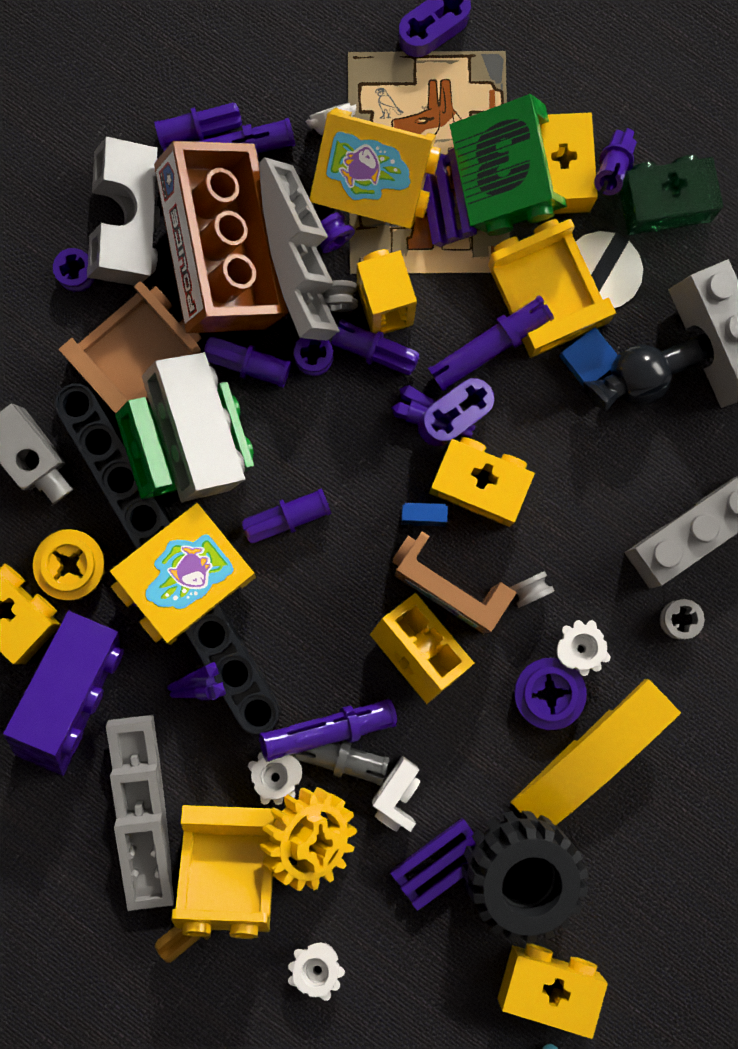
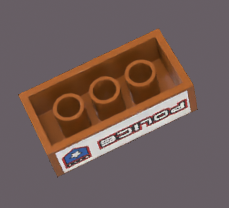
(218, 236)

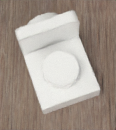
(398, 786)

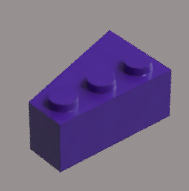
(64, 693)

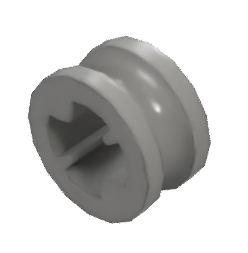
(340, 296)
(532, 589)
(690, 630)

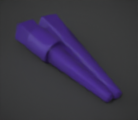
(418, 405)
(198, 685)

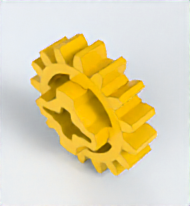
(308, 838)

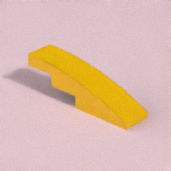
(598, 754)

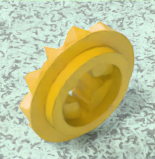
(48, 565)

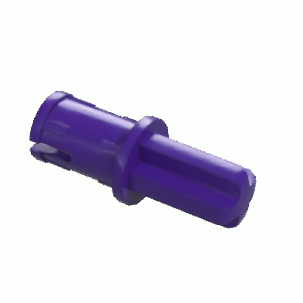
(198, 124)
(615, 161)
(375, 348)
(247, 361)
(286, 516)

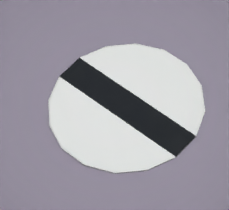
(613, 265)

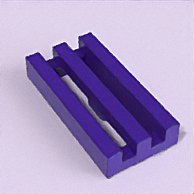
(434, 210)
(446, 881)

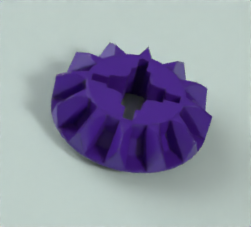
(565, 708)

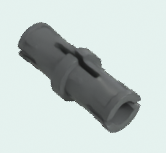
(348, 761)

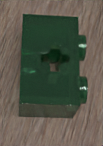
(651, 209)

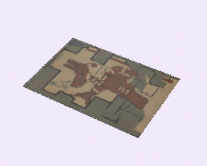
(424, 98)

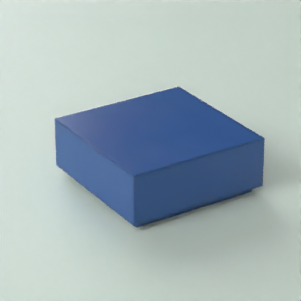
(589, 357)
(424, 514)

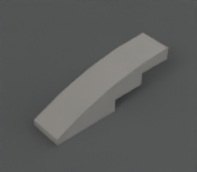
(293, 238)
(140, 813)

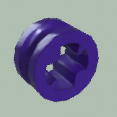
(337, 232)
(62, 265)
(323, 364)

